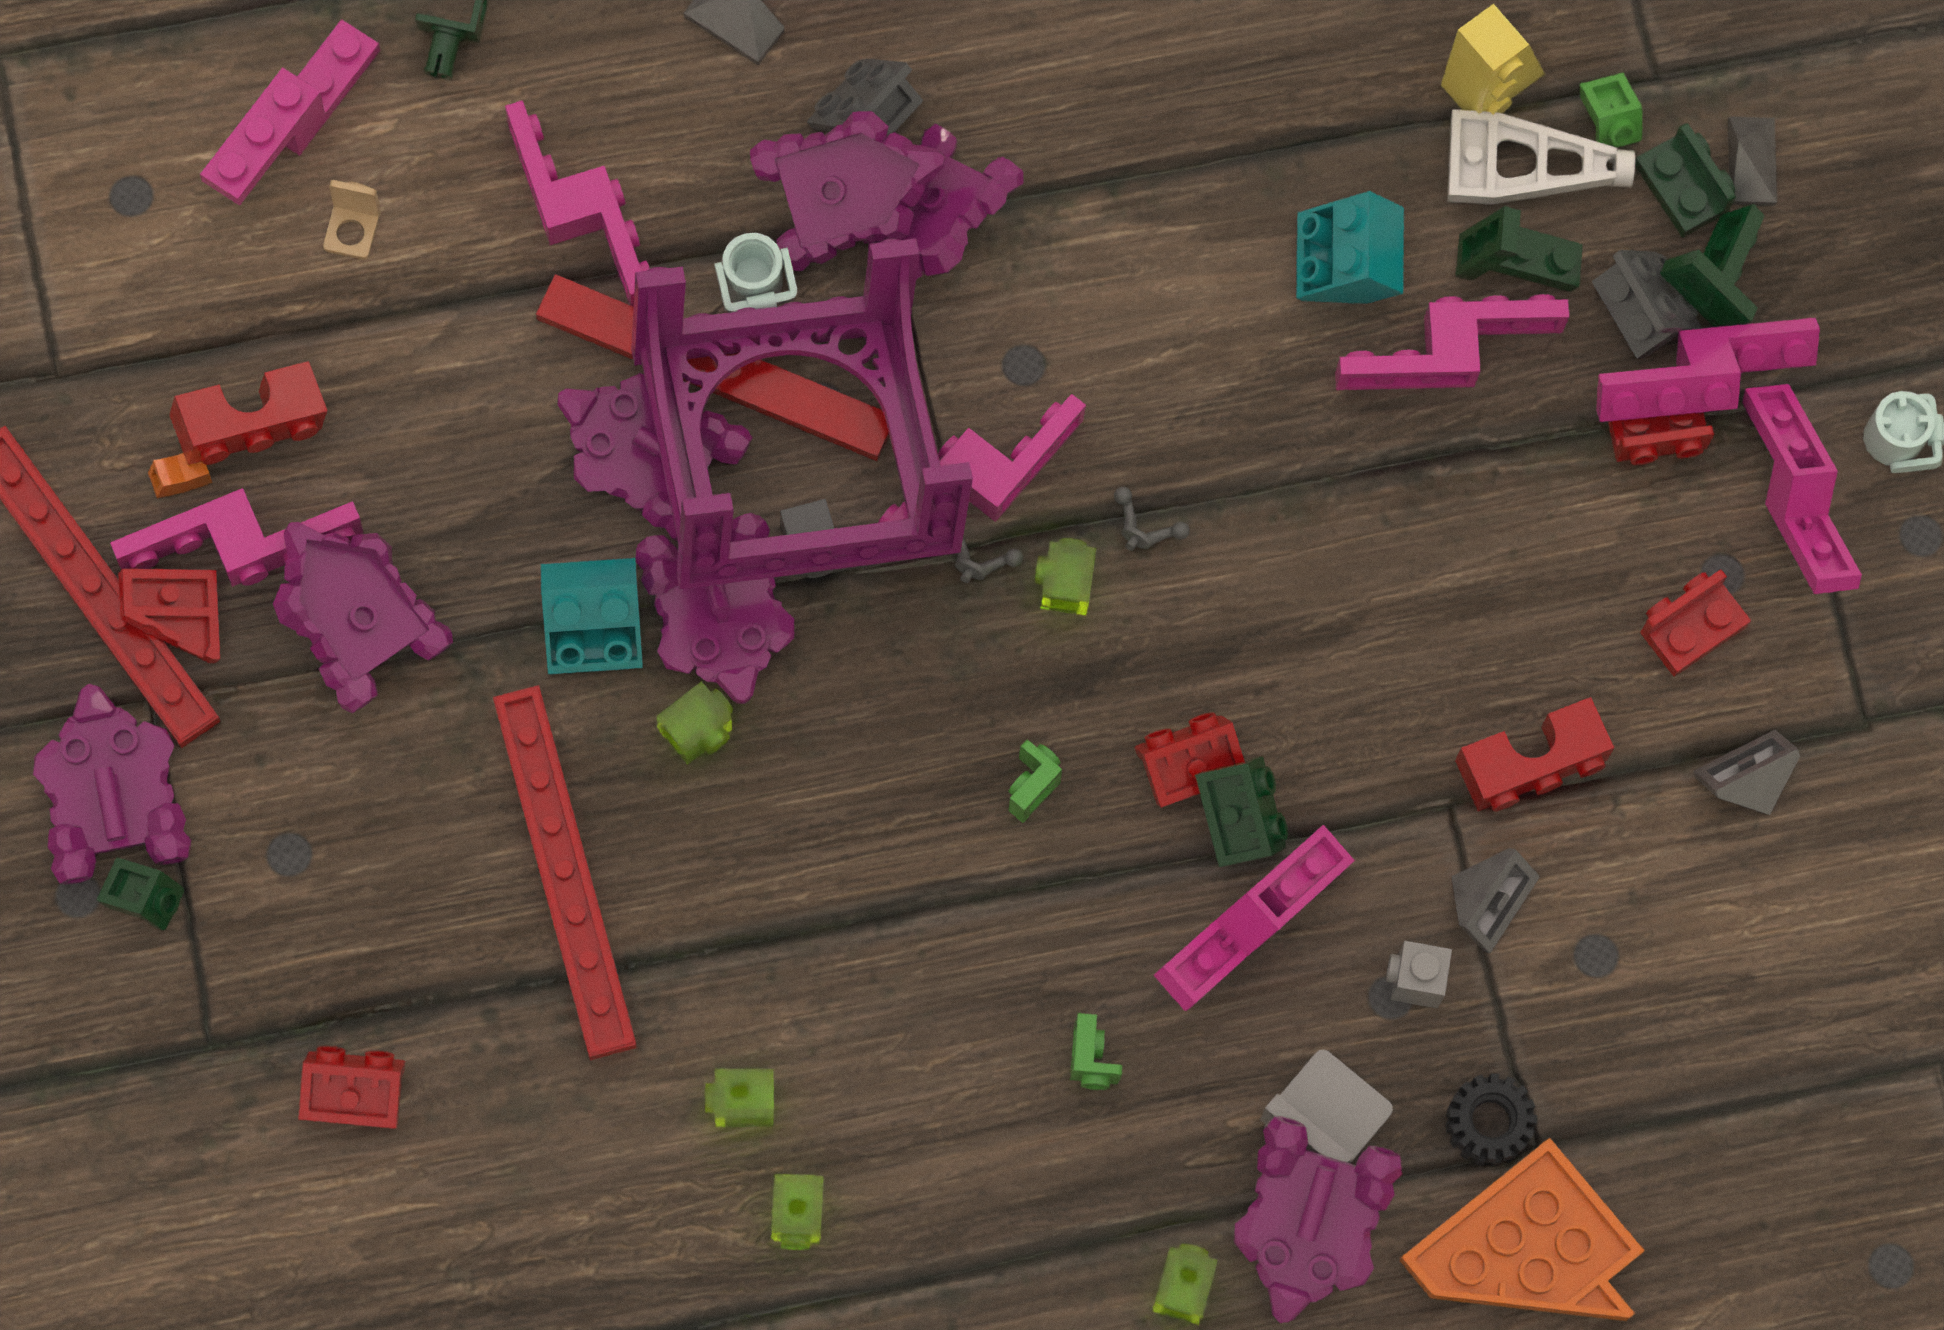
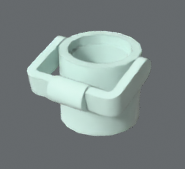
(754, 273)
(1901, 430)

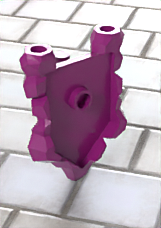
(846, 185)
(955, 203)
(622, 449)
(353, 609)
(720, 627)
(108, 789)
(1312, 1217)

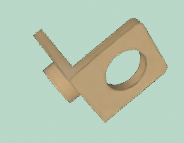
(352, 204)

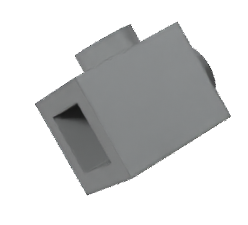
(1419, 974)

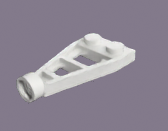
(1474, 158)

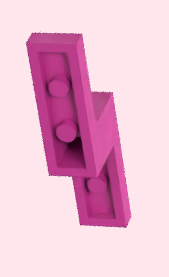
(290, 112)
(576, 202)
(1452, 343)
(1707, 369)
(997, 478)
(1801, 489)
(235, 534)
(1254, 918)

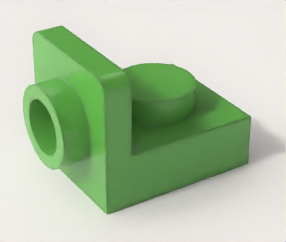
(1613, 110)
(1032, 789)
(1087, 1045)

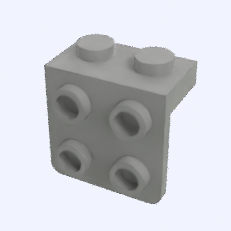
(1333, 1105)

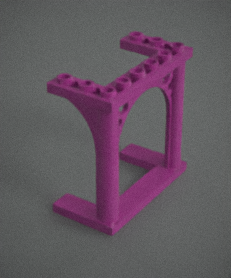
(664, 341)

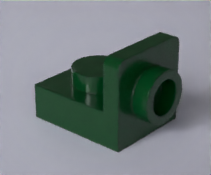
(141, 893)

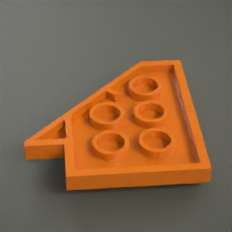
(1530, 1244)

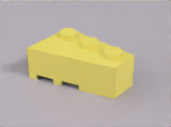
(1489, 64)

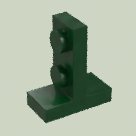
(1507, 248)
(1710, 276)

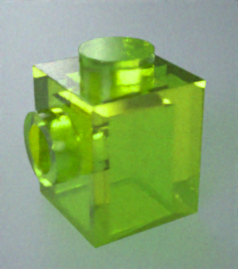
(1066, 576)
(697, 722)
(741, 1097)
(797, 1210)
(1185, 1283)

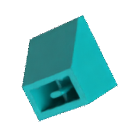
(1350, 250)
(591, 616)

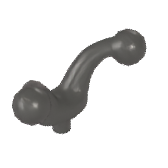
(1137, 537)
(979, 571)

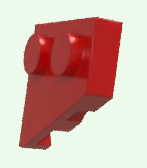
(173, 607)

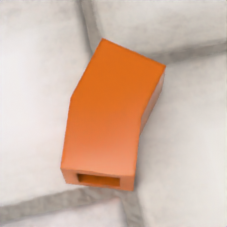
(175, 476)

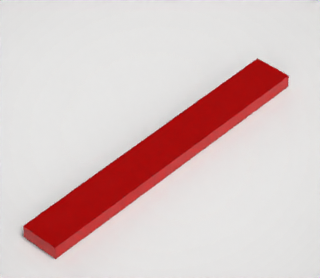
(755, 385)
(96, 594)
(564, 873)

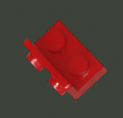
(1647, 438)
(1693, 623)
(1177, 756)
(351, 1087)

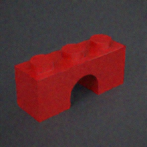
(214, 430)
(1500, 774)

